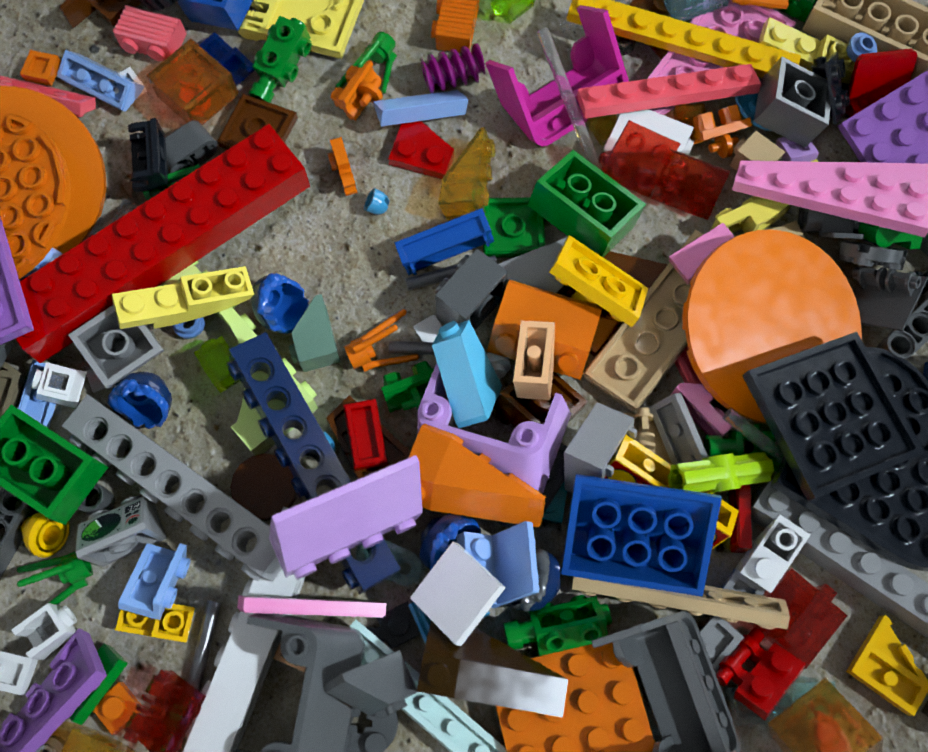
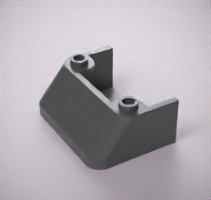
(326, 653)
(678, 684)

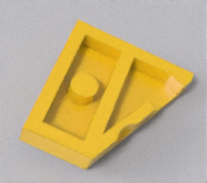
(889, 668)

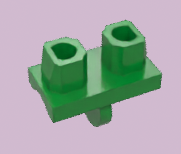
(406, 392)

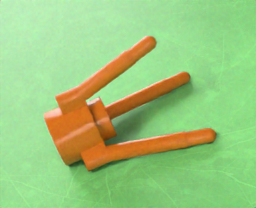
(361, 350)

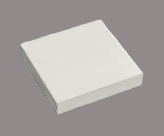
(457, 593)

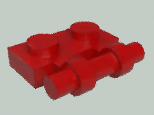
(767, 681)

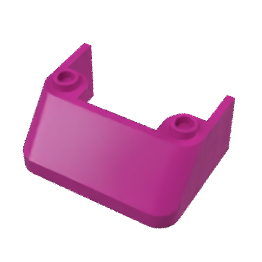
(595, 63)

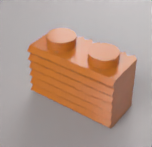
(455, 24)

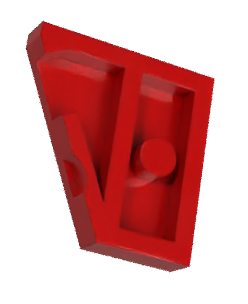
(421, 151)

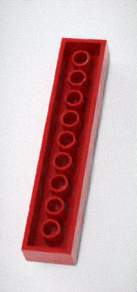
(160, 237)

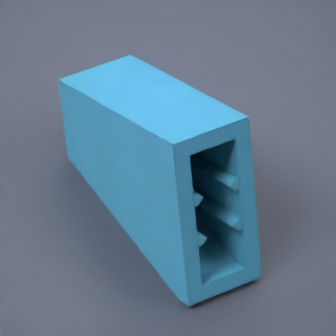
(466, 373)

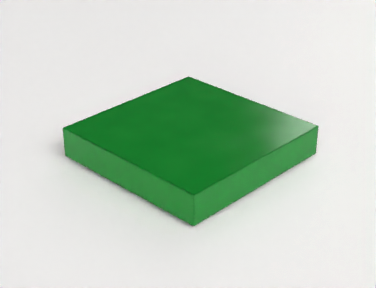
(514, 227)

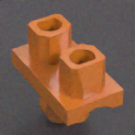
(361, 89)
(731, 123)

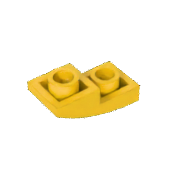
(172, 626)

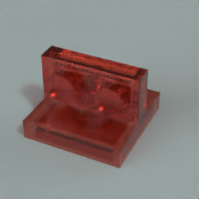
(811, 616)

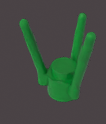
(378, 51)
(67, 568)

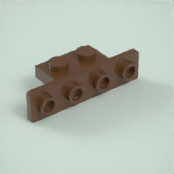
(78, 10)

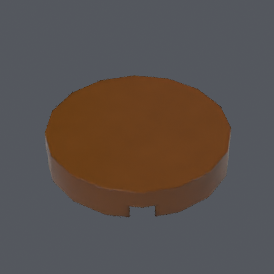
(263, 486)

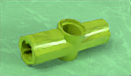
(721, 472)

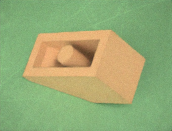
(535, 360)

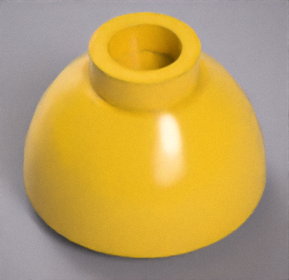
(44, 536)

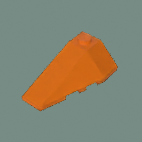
(469, 486)

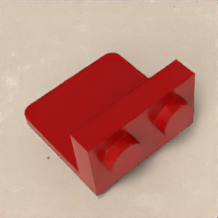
(877, 76)

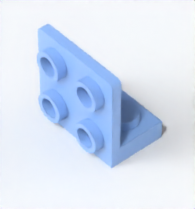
(508, 557)

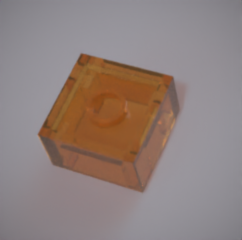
(193, 83)
(824, 723)

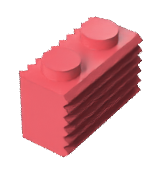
(149, 33)

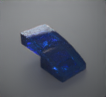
(229, 58)

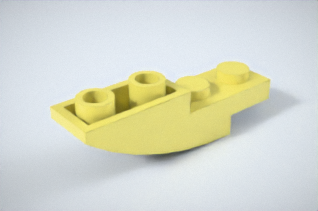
(792, 40)
(752, 215)
(184, 301)

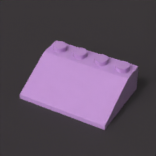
(347, 518)

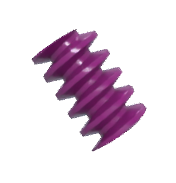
(455, 67)

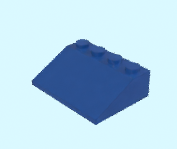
(640, 535)

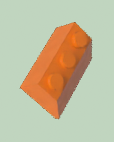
(573, 319)

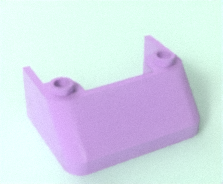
(529, 449)

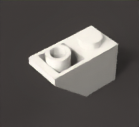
(773, 552)

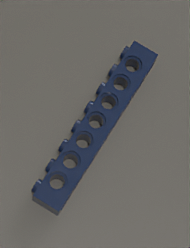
(261, 355)

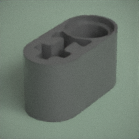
(189, 146)

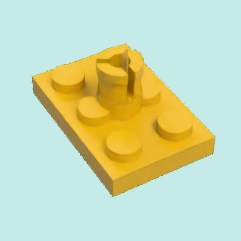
(599, 281)

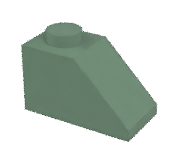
(314, 338)

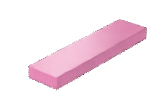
(311, 606)

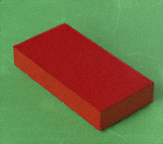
(365, 434)
(742, 533)

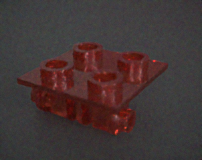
(637, 158)
(689, 184)
(169, 715)

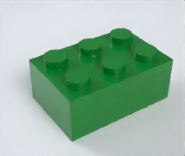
(586, 203)
(44, 466)

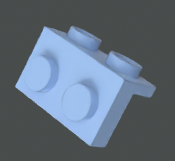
(154, 581)

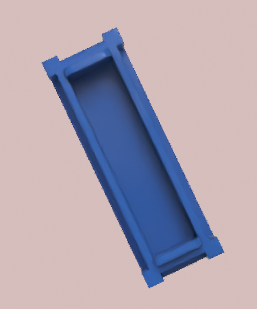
(444, 241)

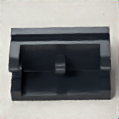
(148, 156)

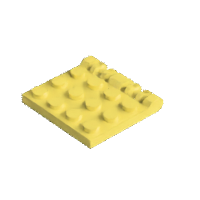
(326, 21)

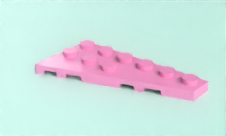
(733, 20)
(869, 193)

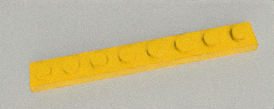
(685, 37)

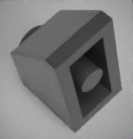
(375, 685)

